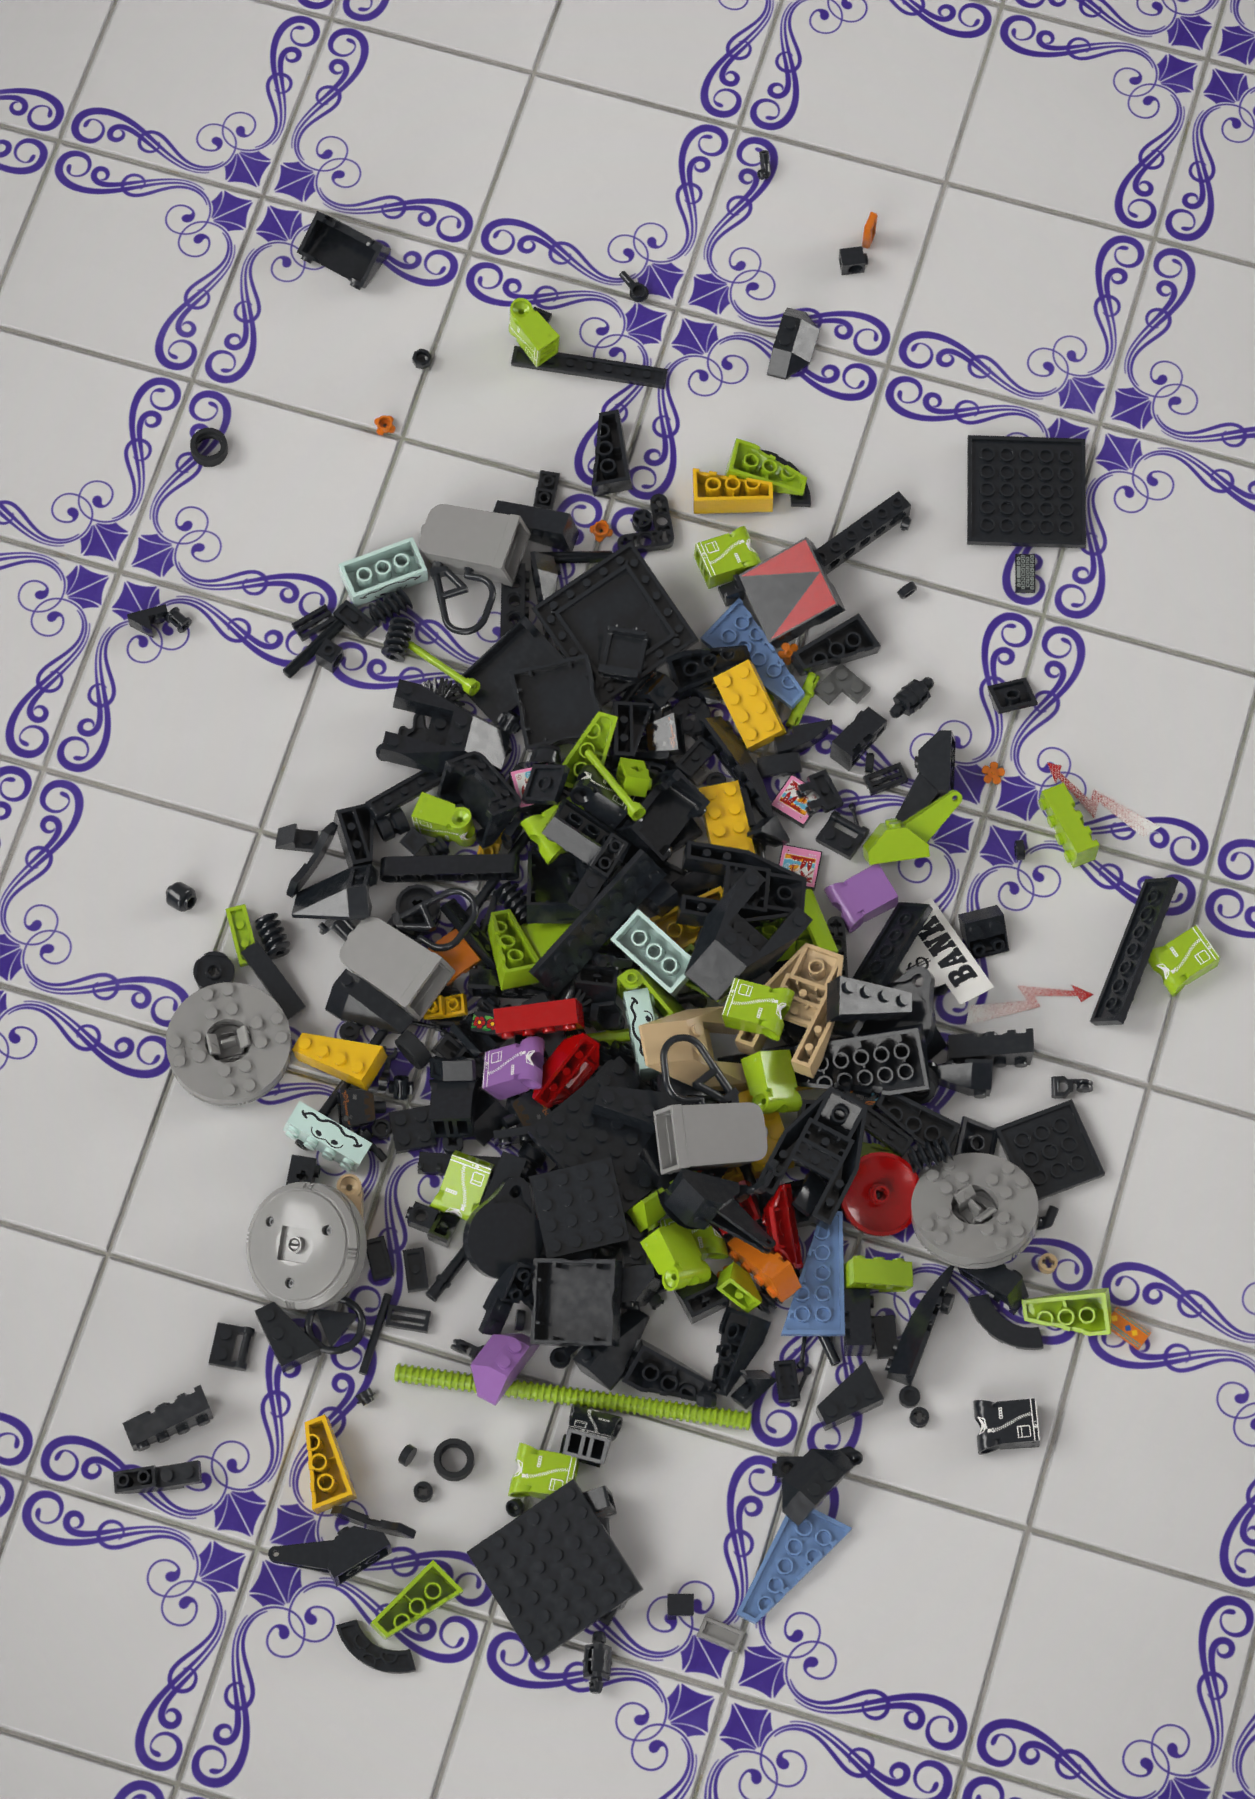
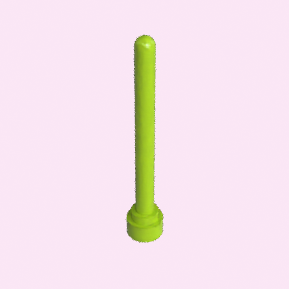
(469, 685)
(635, 810)

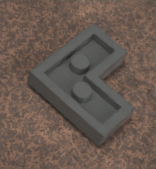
(844, 681)

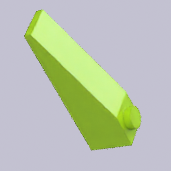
(751, 462)
(595, 738)
(1072, 1311)

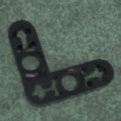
(655, 535)

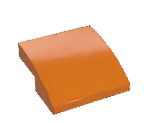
(460, 957)

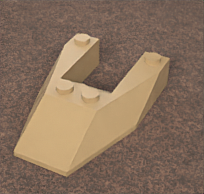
(808, 977)
(683, 1058)

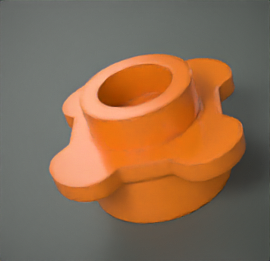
(388, 420)
(601, 525)

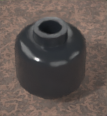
(181, 896)

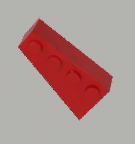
(539, 1018)

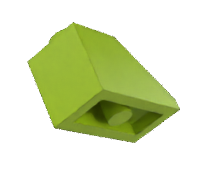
(739, 1287)

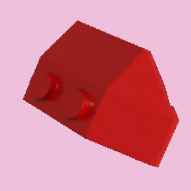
(567, 1069)
(782, 1226)

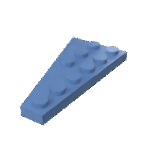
(739, 628)
(819, 1303)
(789, 1560)

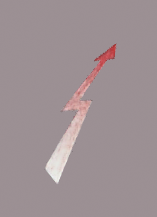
(1135, 821)
(985, 1012)

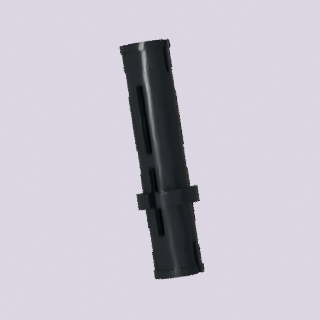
(443, 1280)

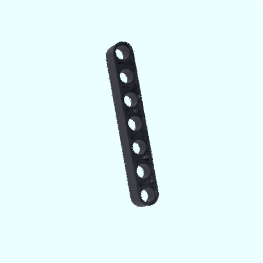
(449, 868)

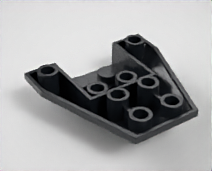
(339, 896)

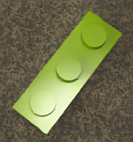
(240, 930)

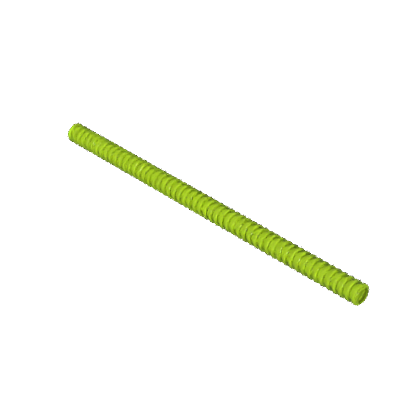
(580, 1397)

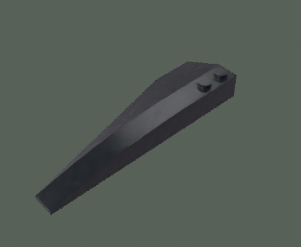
(871, 1062)

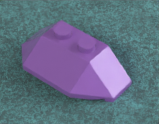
(500, 1364)

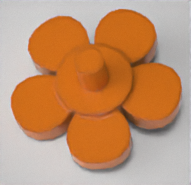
(787, 653)
(992, 773)

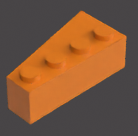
(766, 1269)

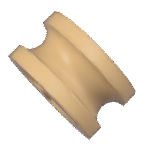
(1043, 1268)

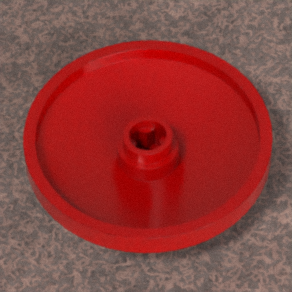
(895, 1183)

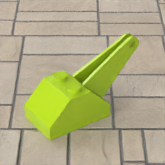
(909, 838)

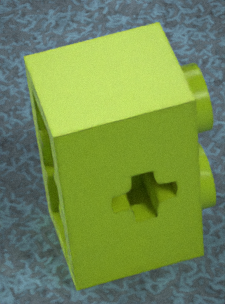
(633, 777)

